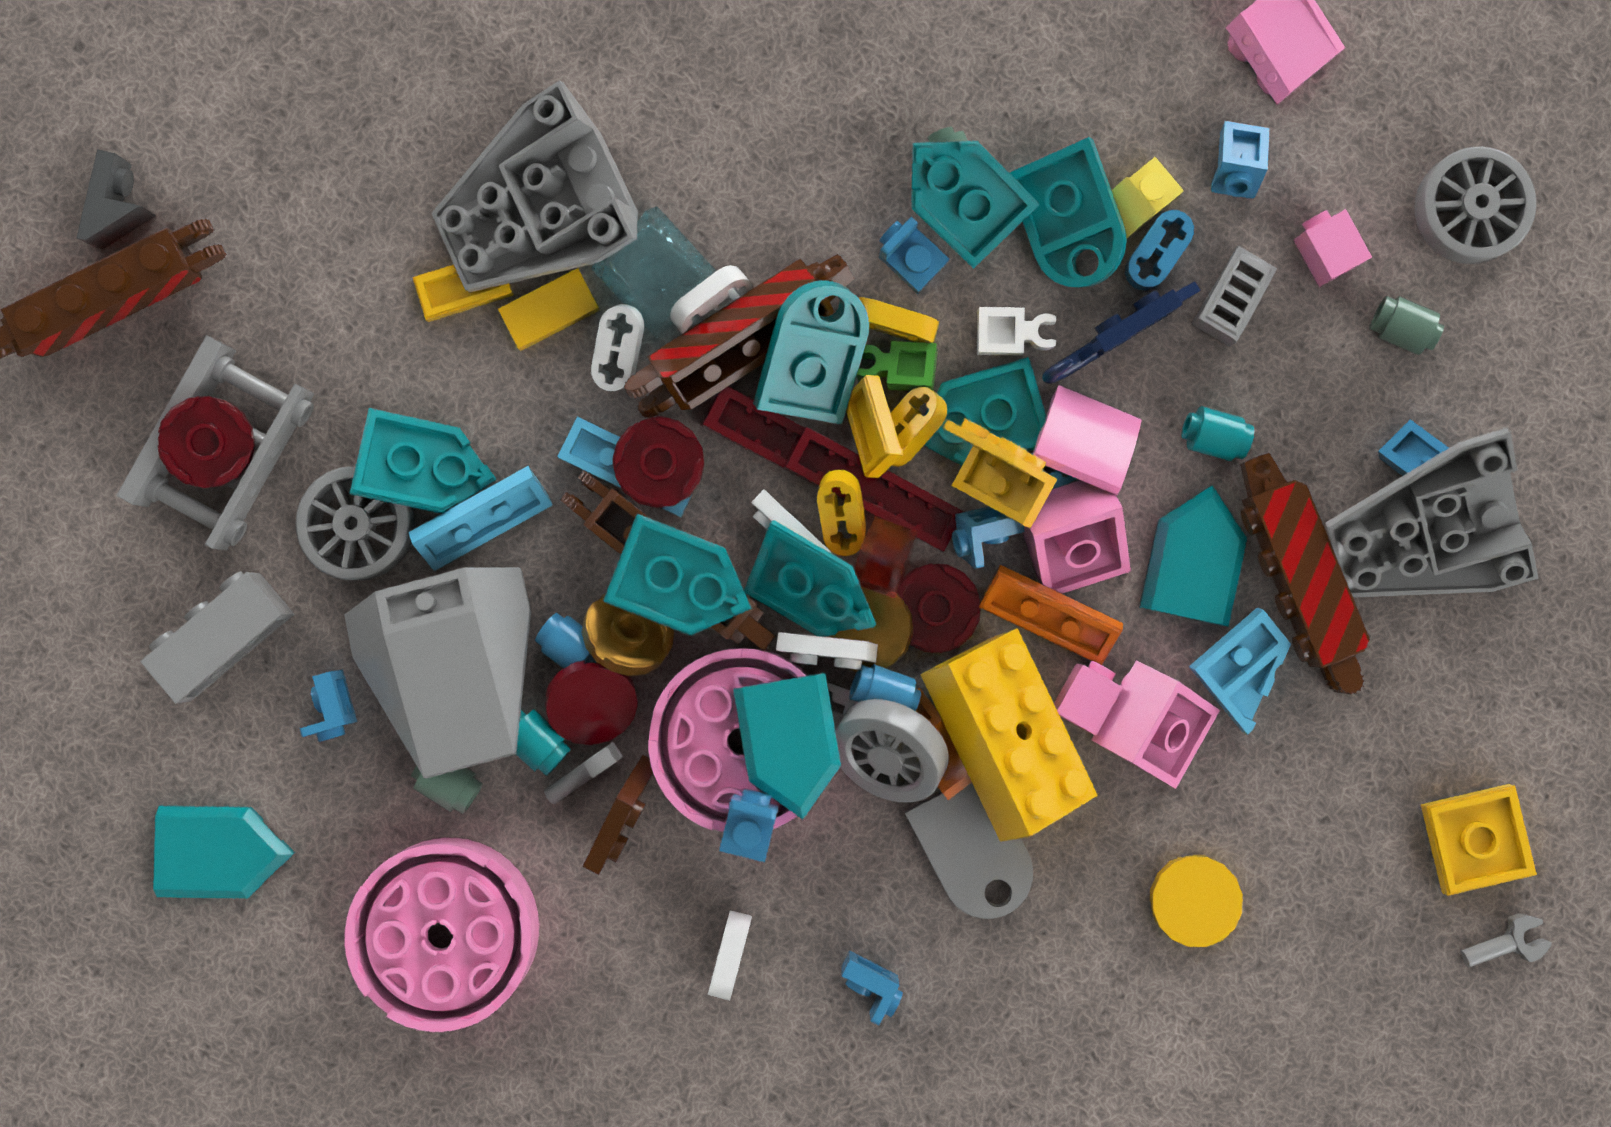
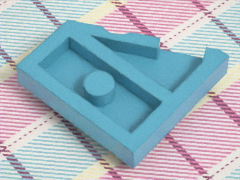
(1243, 666)

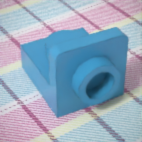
(1241, 160)
(911, 254)
(1410, 448)
(981, 526)
(333, 700)
(749, 825)
(867, 977)

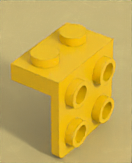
(1001, 474)

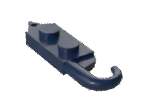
(1117, 331)

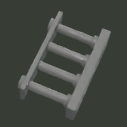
(209, 367)

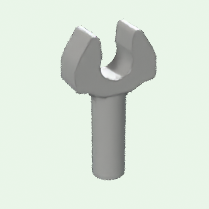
(583, 773)
(1509, 942)

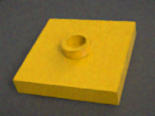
(1478, 839)

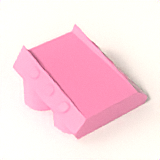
(1283, 43)

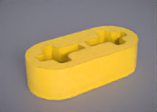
(900, 321)
(913, 428)
(851, 512)

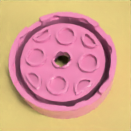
(693, 728)
(481, 904)

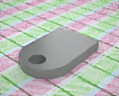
(969, 853)

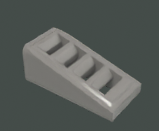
(1217, 326)

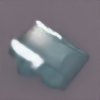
(654, 270)

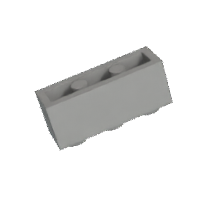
(216, 636)

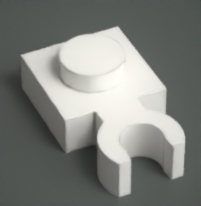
(1005, 331)

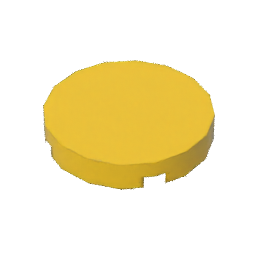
(1196, 901)

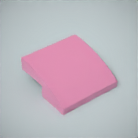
(1087, 439)

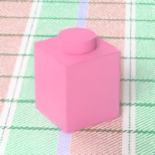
(1331, 246)
(1088, 696)

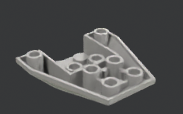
(537, 198)
(1439, 527)
(447, 663)

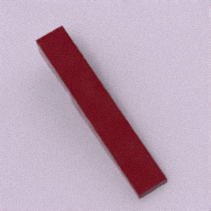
(814, 455)

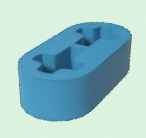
(1167, 256)

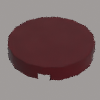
(205, 442)
(658, 462)
(947, 587)
(590, 703)

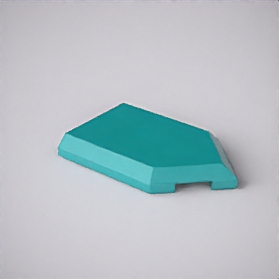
(967, 196)
(998, 400)
(417, 463)
(1195, 561)
(675, 579)
(807, 584)
(789, 739)
(214, 852)

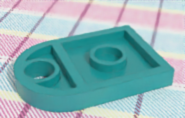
(1073, 214)
(813, 356)

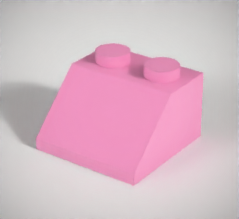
(1078, 538)
(1156, 724)

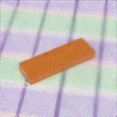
(1051, 615)

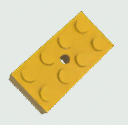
(1009, 736)

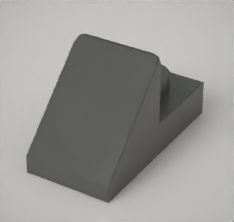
(104, 213)

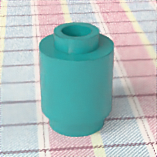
(1217, 434)
(539, 743)

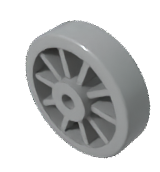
(1476, 204)
(350, 523)
(891, 750)

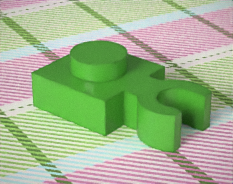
(906, 365)

